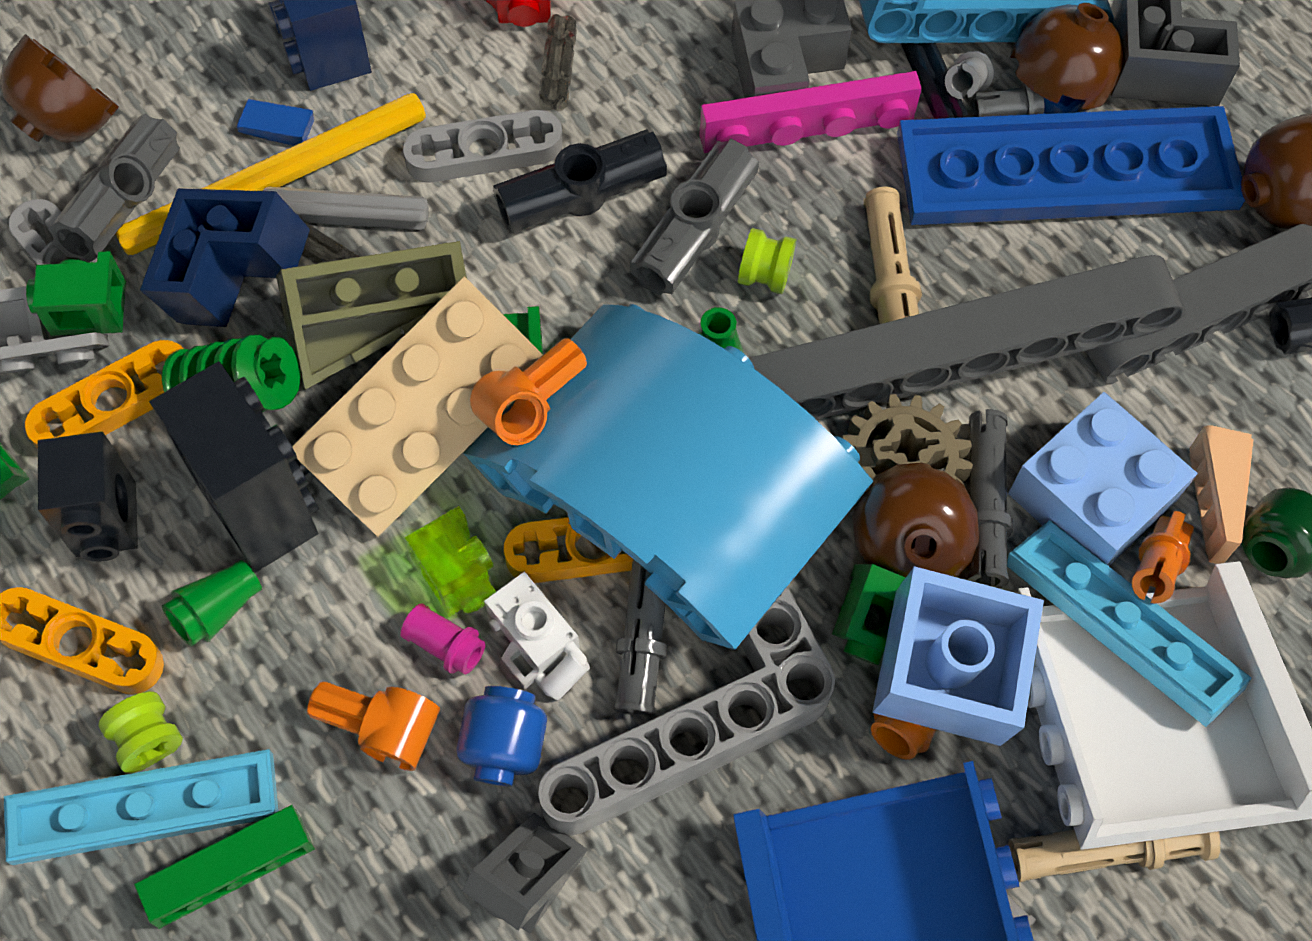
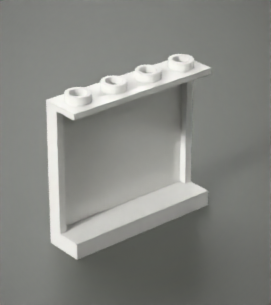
(1141, 763)

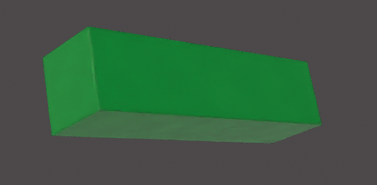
(224, 867)

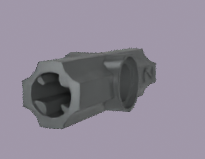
(115, 188)
(680, 238)

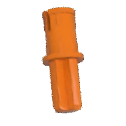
(1163, 557)

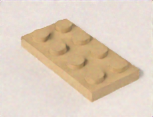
(413, 408)

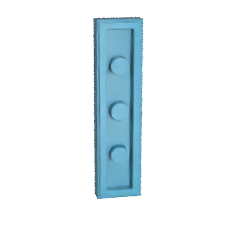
(1130, 627)
(139, 807)

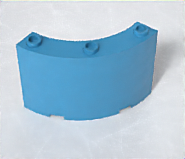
(683, 469)

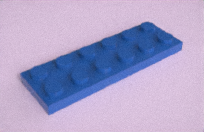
(1069, 165)

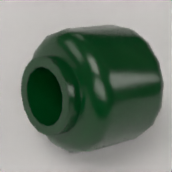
(1280, 533)

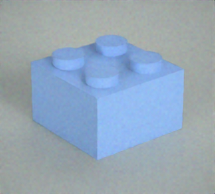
(1102, 479)
(959, 657)

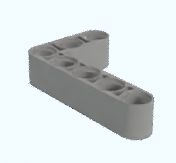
(706, 717)

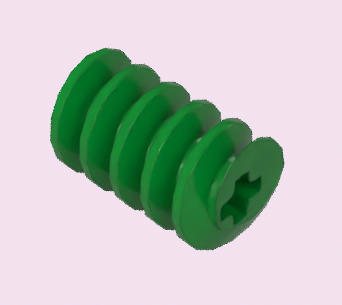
(264, 362)

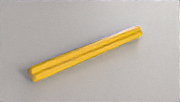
(291, 163)

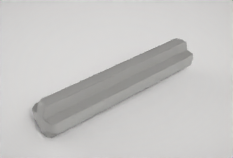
(356, 208)

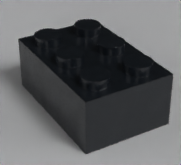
(239, 463)

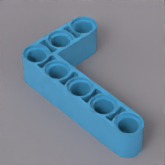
(956, 19)

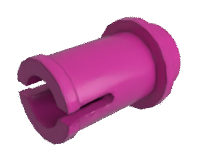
(453, 645)

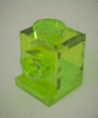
(452, 563)

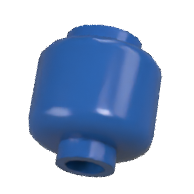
(501, 735)

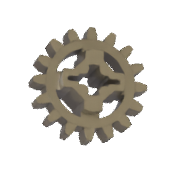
(910, 437)

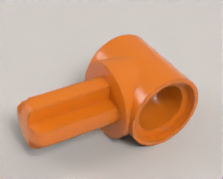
(528, 389)
(388, 725)

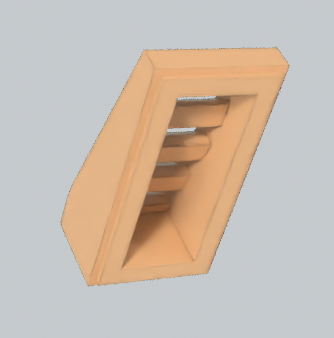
(1221, 487)

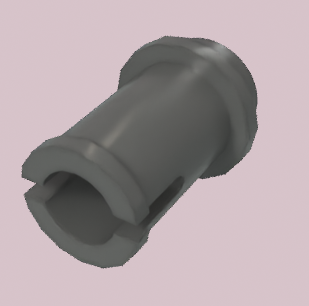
(1008, 102)

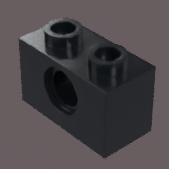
(87, 495)

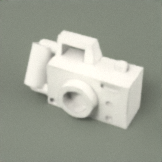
(538, 635)

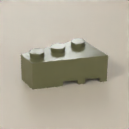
(361, 303)

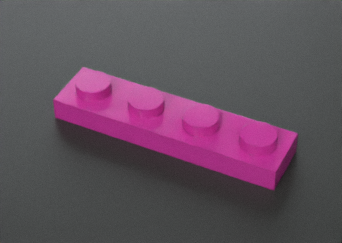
(811, 111)

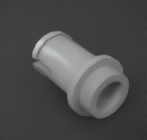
(980, 68)

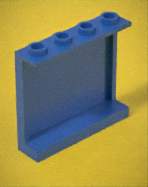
(883, 867)

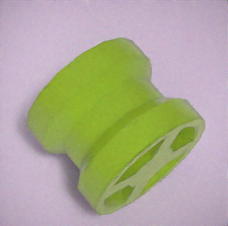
(766, 261)
(140, 731)

